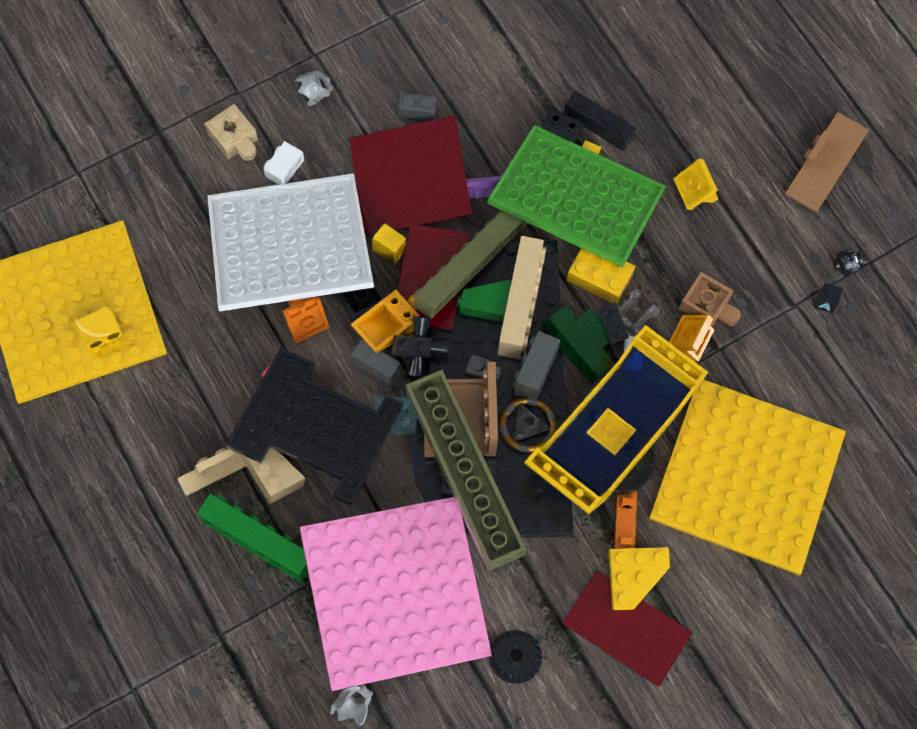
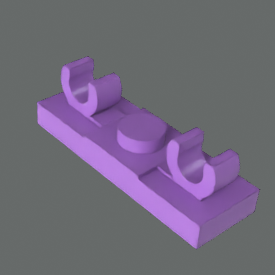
(482, 186)

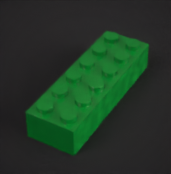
(254, 536)

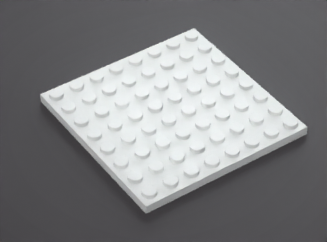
(288, 242)

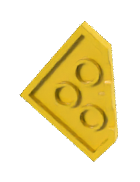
(635, 573)

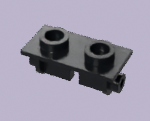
(613, 323)

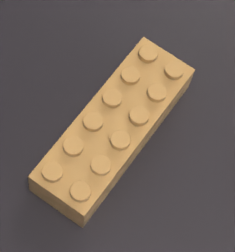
(522, 298)

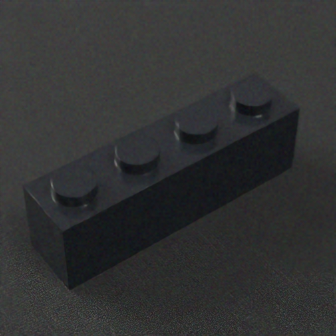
(599, 120)

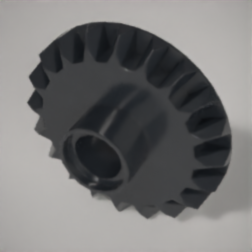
(509, 669)

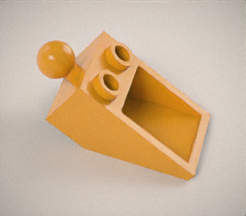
(386, 320)

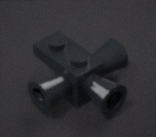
(418, 345)

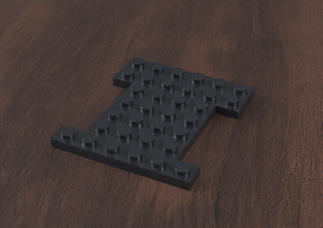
(313, 425)

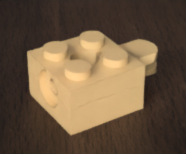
(233, 133)

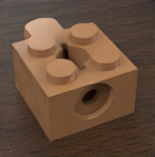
(714, 297)

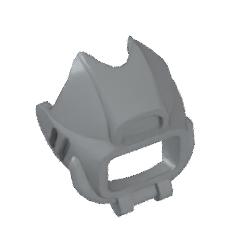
(312, 87)
(351, 707)

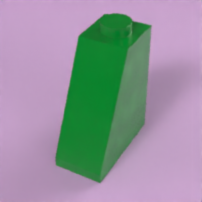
(485, 301)

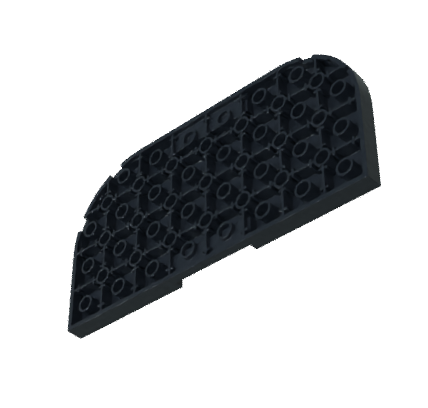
(531, 500)

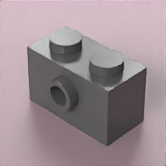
(417, 107)

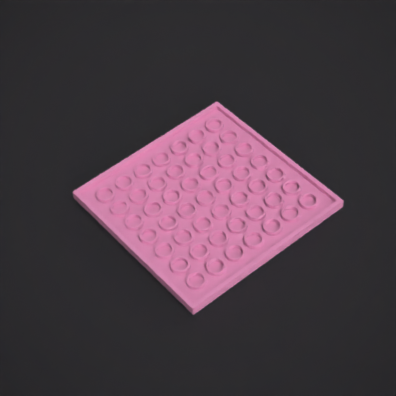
(394, 593)

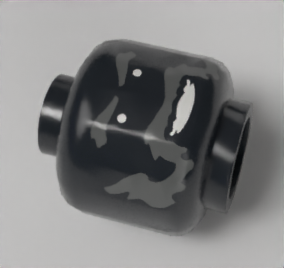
(848, 261)

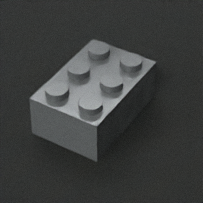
(535, 365)

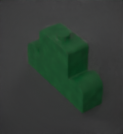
(581, 340)

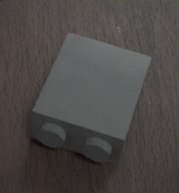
(374, 365)

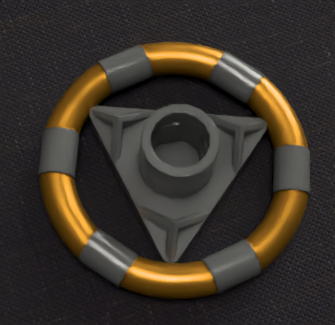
(527, 424)

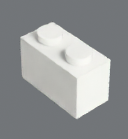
(283, 163)

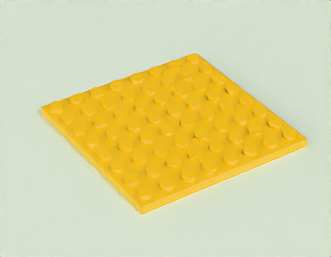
(55, 287)
(748, 476)

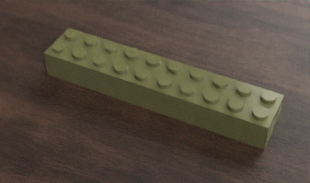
(465, 470)

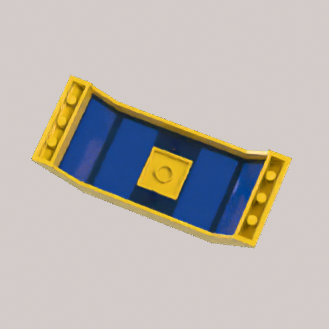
(618, 421)

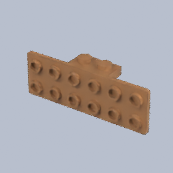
(826, 161)

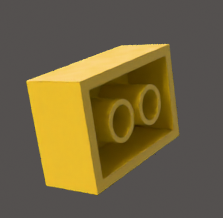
(600, 276)

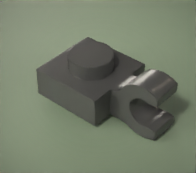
(476, 367)

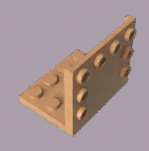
(479, 406)

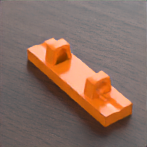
(625, 521)

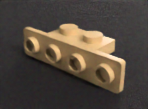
(211, 470)

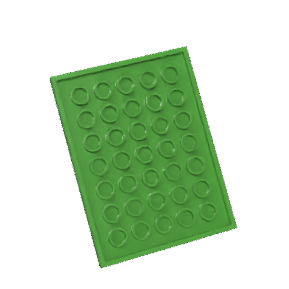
(577, 195)

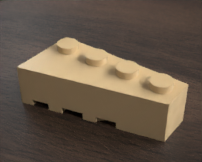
(275, 475)

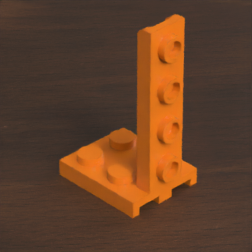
(305, 318)

